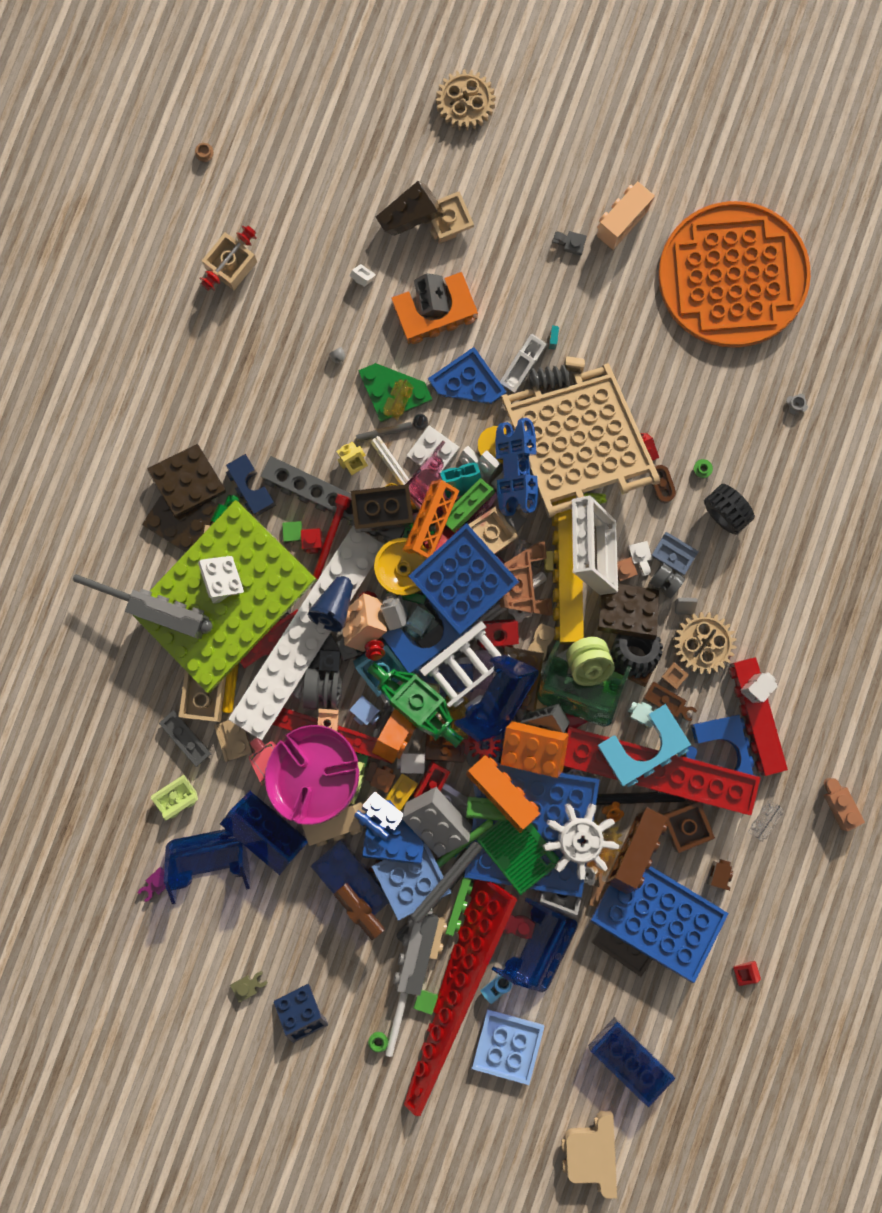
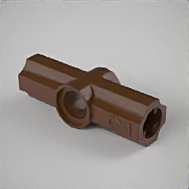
(359, 911)

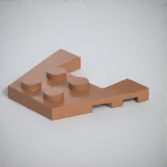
(522, 595)

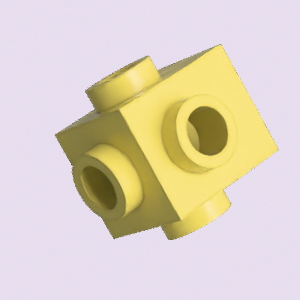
(351, 458)

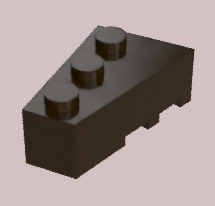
(410, 209)

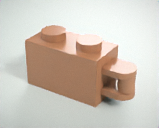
(842, 805)

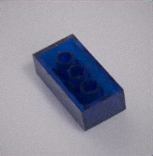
(264, 832)
(342, 866)
(631, 1062)

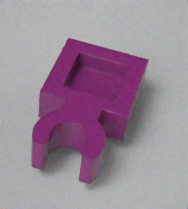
(156, 884)

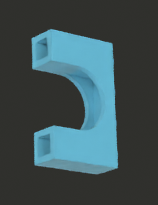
(671, 742)

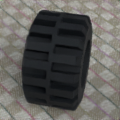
(729, 509)
(639, 664)

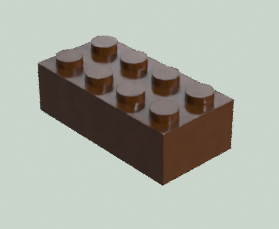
(637, 851)

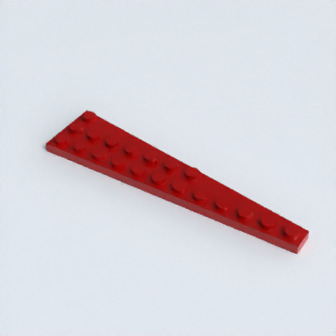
(469, 959)

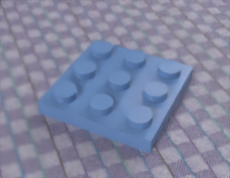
(408, 883)

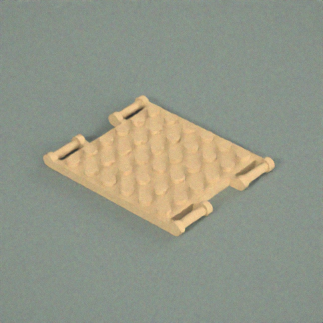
(582, 438)

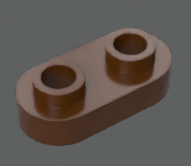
(665, 484)

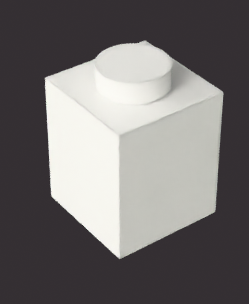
(411, 763)

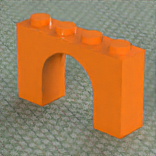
(417, 327)

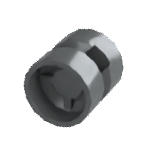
(662, 575)

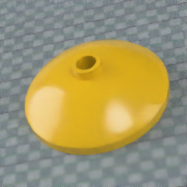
(388, 564)

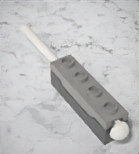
(412, 967)

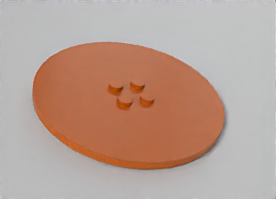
(734, 274)

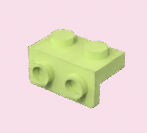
(175, 797)

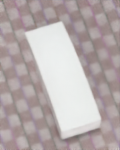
(523, 362)

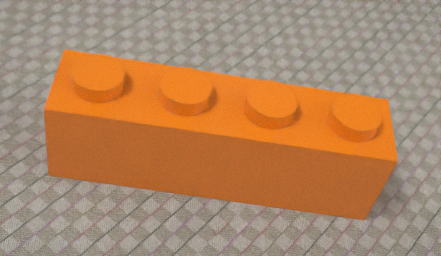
(503, 793)

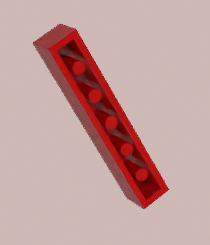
(759, 722)

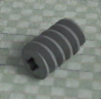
(549, 377)

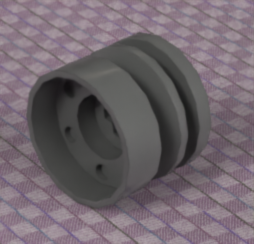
(321, 689)

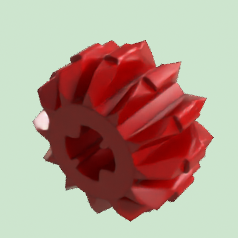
(484, 752)

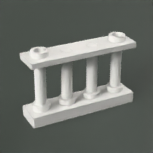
(448, 658)

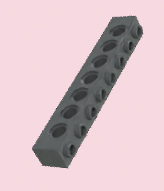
(276, 467)

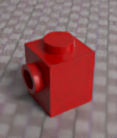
(311, 540)

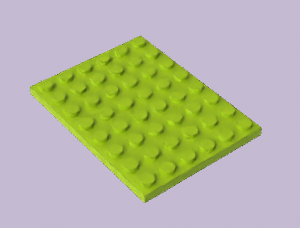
(271, 586)

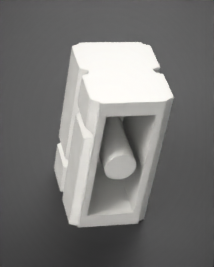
(759, 687)

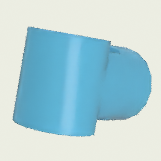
(488, 992)

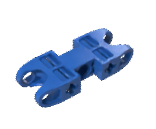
(516, 467)

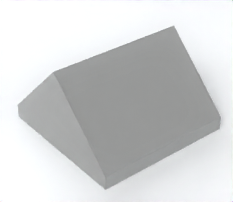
(560, 902)

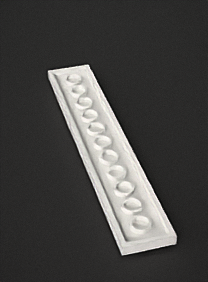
(301, 639)

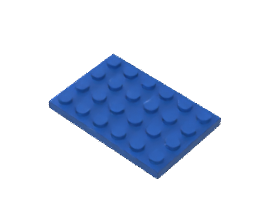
(663, 922)

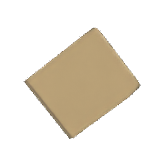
(574, 364)

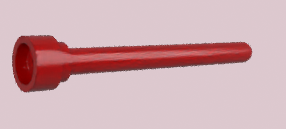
(342, 503)

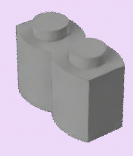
(394, 611)

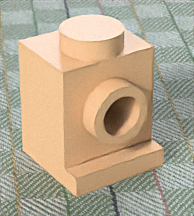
(327, 714)

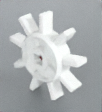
(586, 850)

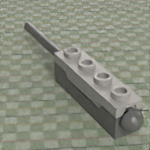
(157, 609)

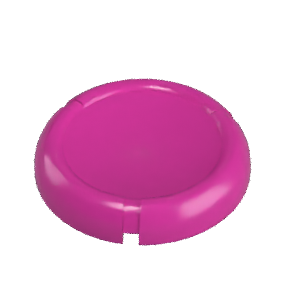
(312, 775)

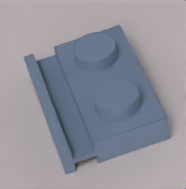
(674, 553)

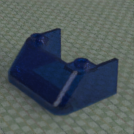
(500, 700)
(201, 855)
(543, 951)

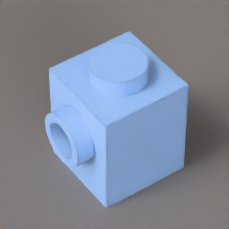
(365, 712)

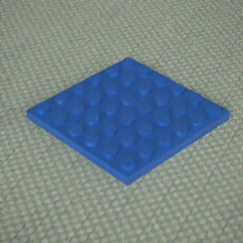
(550, 796)

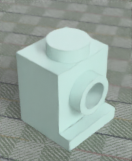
(639, 713)

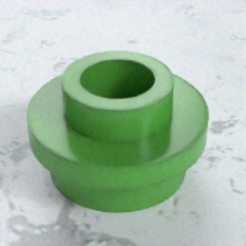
(703, 474)
(378, 1048)

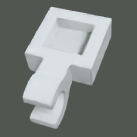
(640, 555)

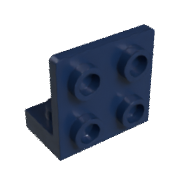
(299, 1013)

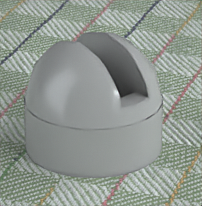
(337, 355)

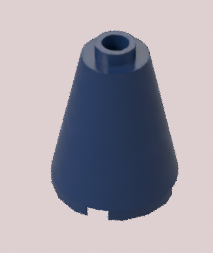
(333, 605)

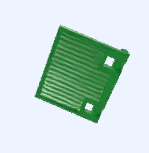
(517, 854)

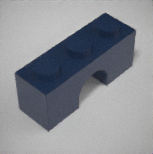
(257, 500)

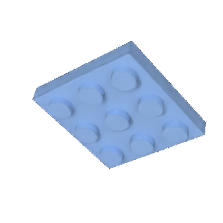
(508, 1047)

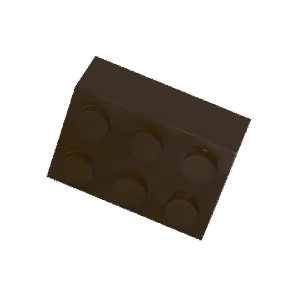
(382, 508)

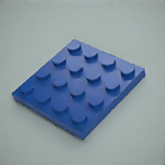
(463, 579)

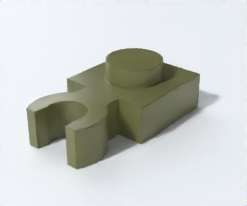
(246, 986)

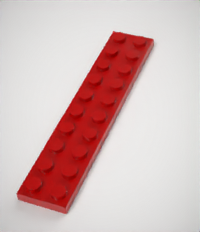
(679, 778)

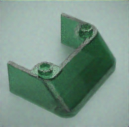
(588, 703)

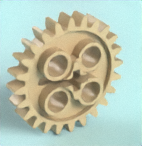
(460, 85)
(691, 632)

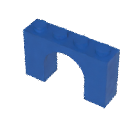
(413, 656)
(730, 730)

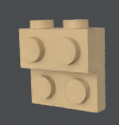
(455, 221)
(494, 530)

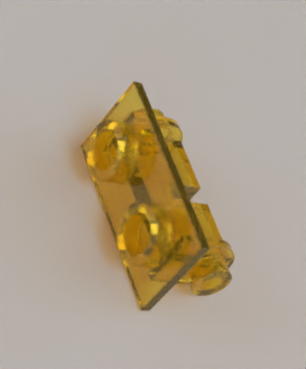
(395, 407)

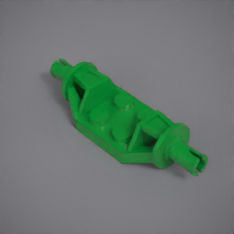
(416, 702)

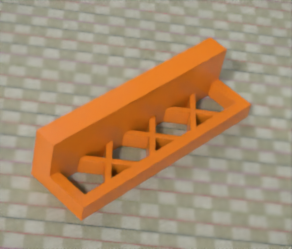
(426, 514)

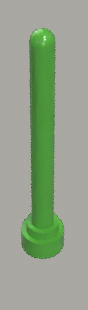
(473, 835)

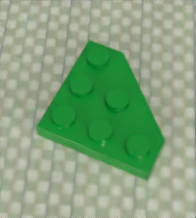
(380, 382)

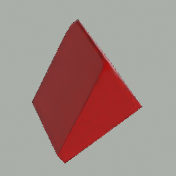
(747, 973)

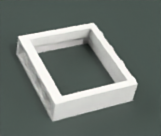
(585, 515)

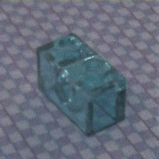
(419, 623)

